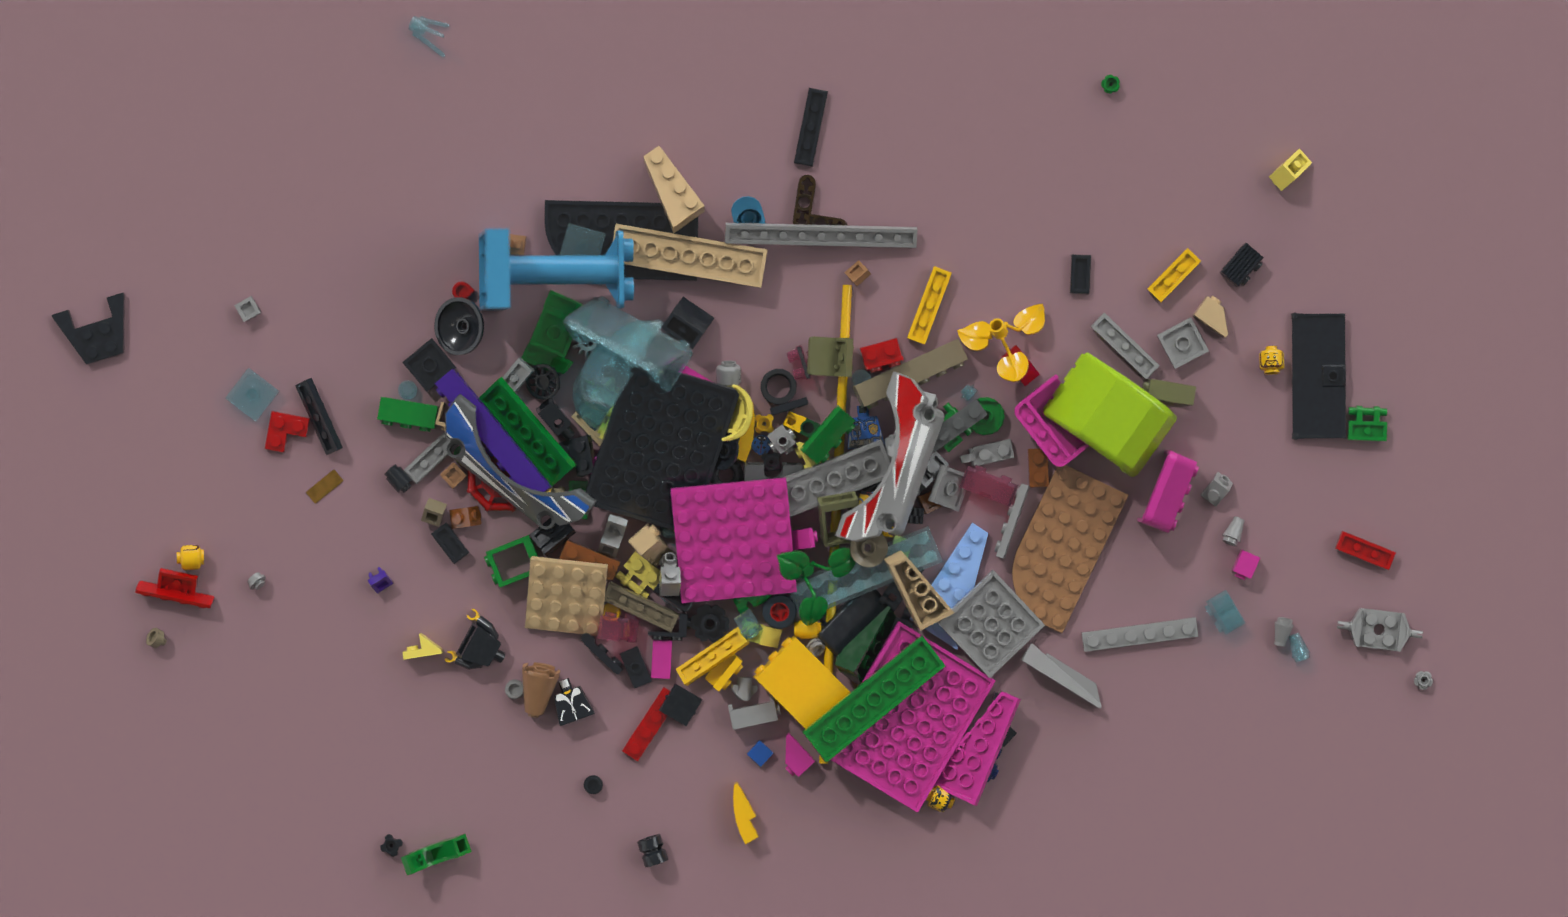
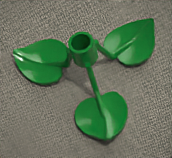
(797, 563)

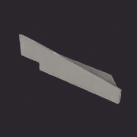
(1062, 674)

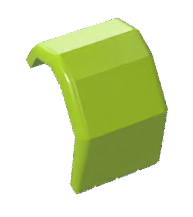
(1110, 414)

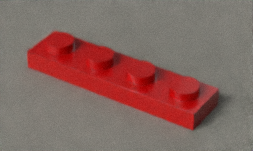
(647, 728)

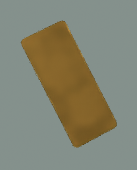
(324, 486)

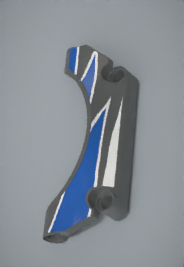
(560, 506)

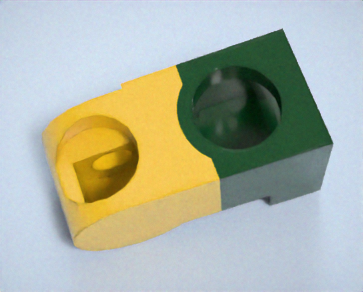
(800, 424)

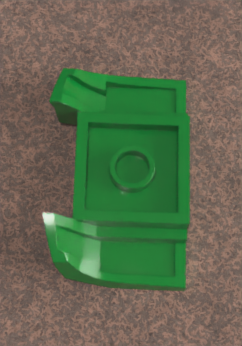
(550, 338)

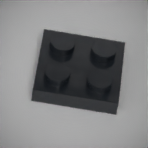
(429, 364)

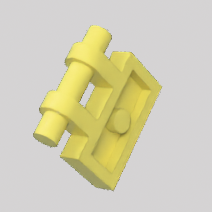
(643, 570)

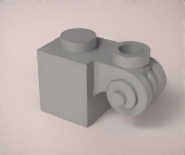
(669, 575)

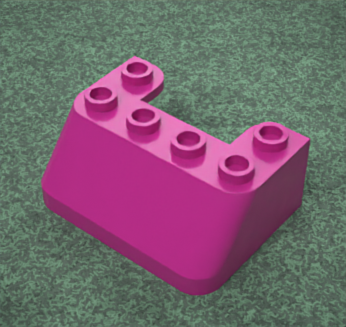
(1052, 439)
(1169, 492)

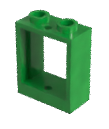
(490, 561)

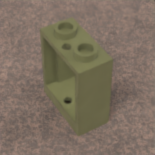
(1170, 391)
(832, 503)

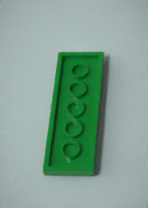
(527, 431)

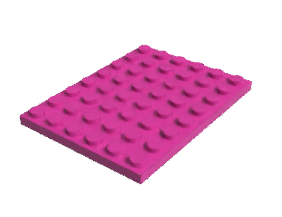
(918, 736)

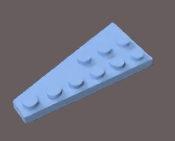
(959, 574)

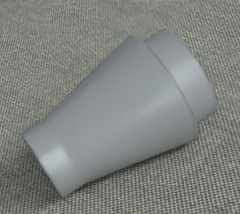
(1234, 531)
(1283, 628)

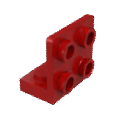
(881, 354)

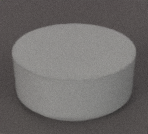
(514, 689)

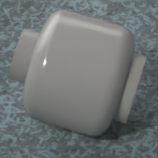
(728, 373)

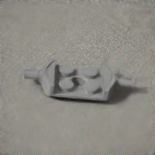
(1395, 629)

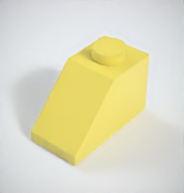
(1290, 169)

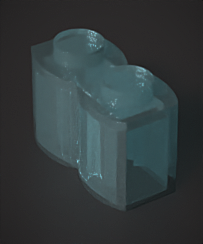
(1225, 612)

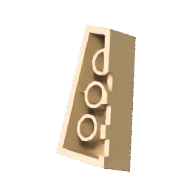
(673, 191)
(650, 544)
(919, 596)

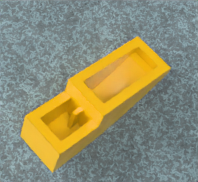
(745, 441)
(743, 815)

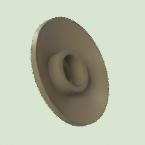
(872, 557)

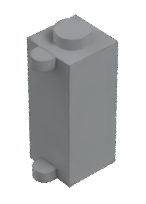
(754, 714)

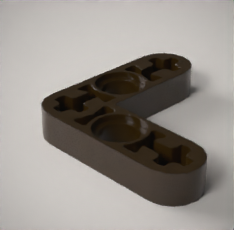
(811, 218)

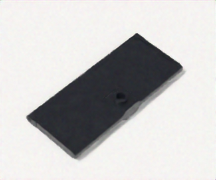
(1318, 376)

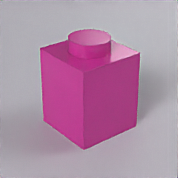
(1245, 565)

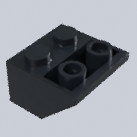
(687, 322)

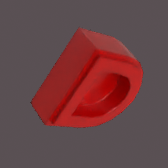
(462, 289)

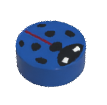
(761, 444)

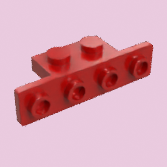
(175, 587)

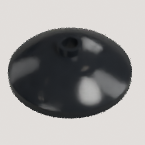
(451, 326)

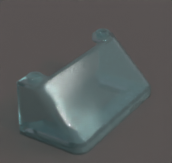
(630, 339)

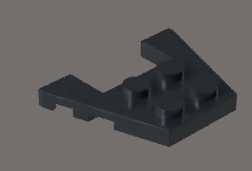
(98, 339)

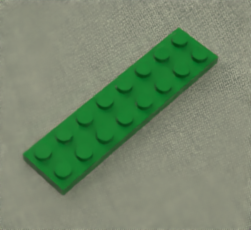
(873, 698)

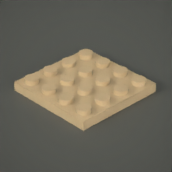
(565, 595)

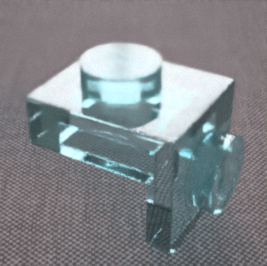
(748, 624)

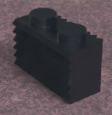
(1241, 265)

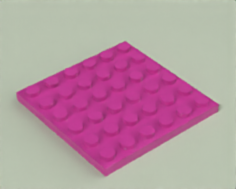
(732, 539)

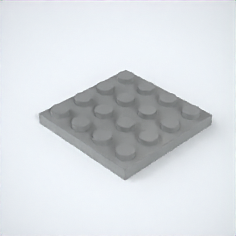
(991, 623)

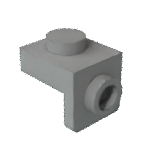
(1217, 489)

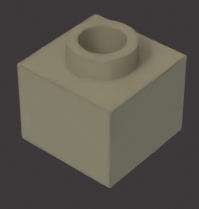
(433, 512)

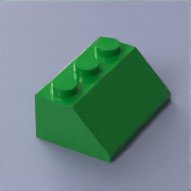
(828, 435)

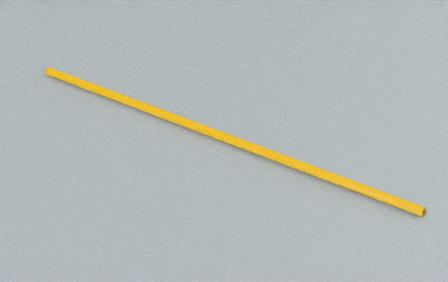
(841, 401)

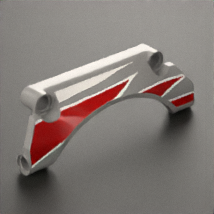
(913, 448)

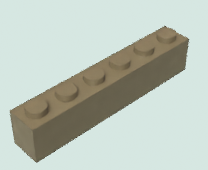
(918, 369)

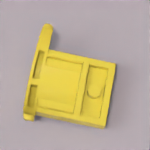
(741, 417)

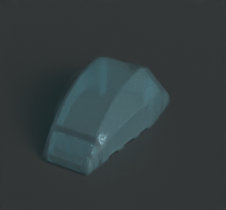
(601, 383)

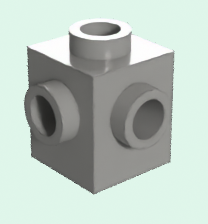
(776, 435)

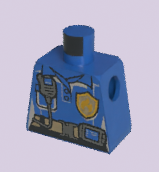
(865, 430)

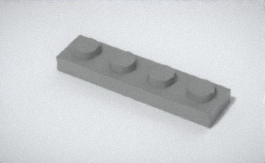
(1124, 345)
(1009, 528)

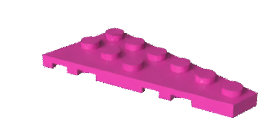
(978, 750)

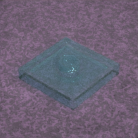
(582, 241)
(252, 394)

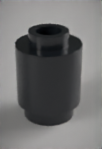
(398, 479)

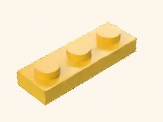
(1173, 275)

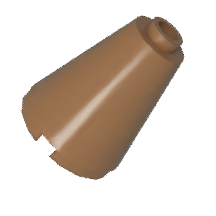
(538, 687)

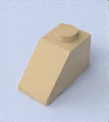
(1212, 315)

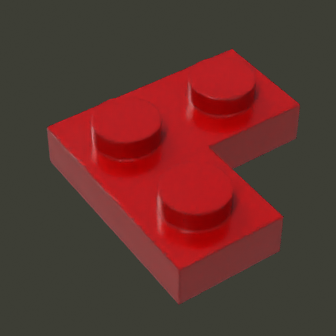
(282, 425)

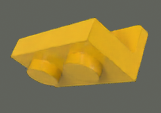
(720, 674)

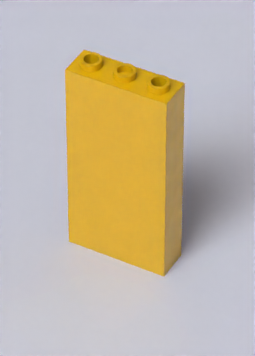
(800, 682)

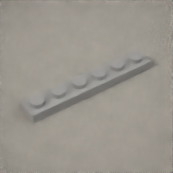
(1139, 634)

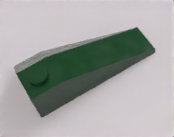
(861, 652)

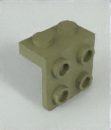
(830, 356)

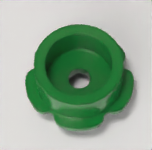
(1105, 84)

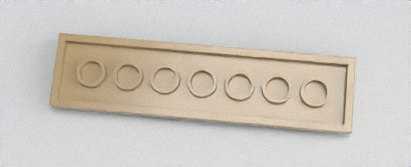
(695, 256)

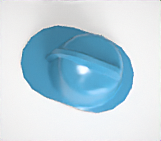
(747, 210)

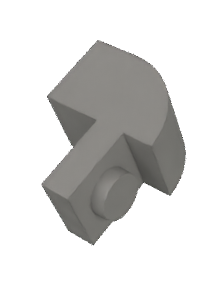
(613, 535)

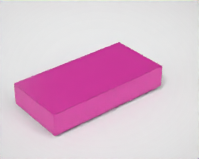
(661, 659)

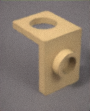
(438, 420)

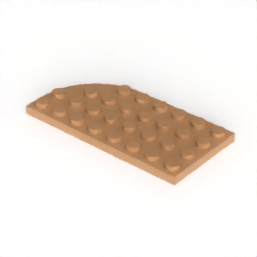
(1064, 544)

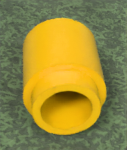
(806, 632)

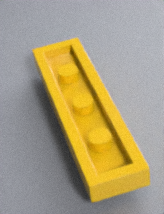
(929, 305)
(712, 656)

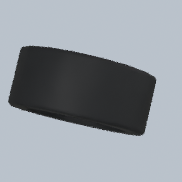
(778, 401)

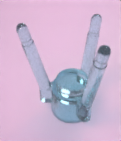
(420, 25)

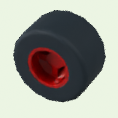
(779, 611)

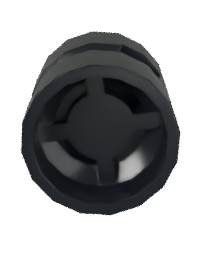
(652, 850)

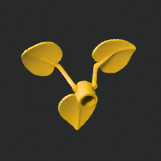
(977, 337)

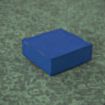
(760, 753)

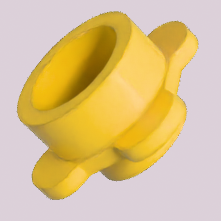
(760, 419)

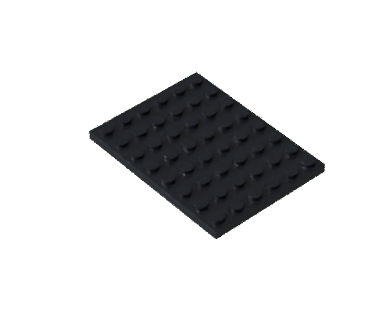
(659, 444)

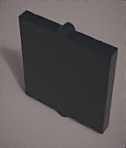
(680, 704)

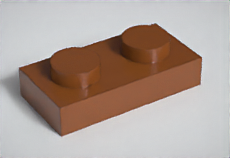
(1038, 468)

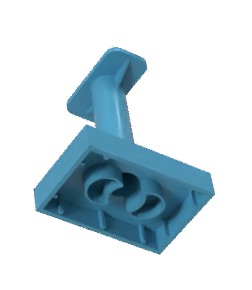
(501, 270)

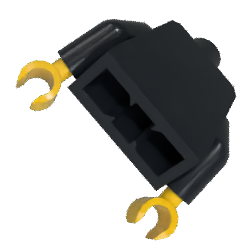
(478, 646)

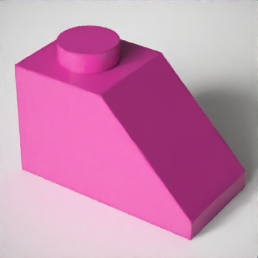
(796, 756)

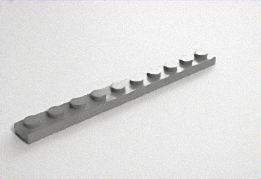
(820, 235)

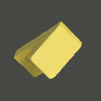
(767, 636)
(427, 648)

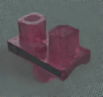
(797, 354)

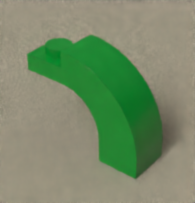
(436, 853)

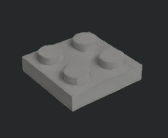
(1182, 343)
(947, 488)

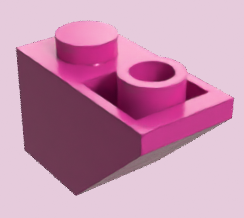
(804, 538)

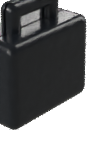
(849, 621)

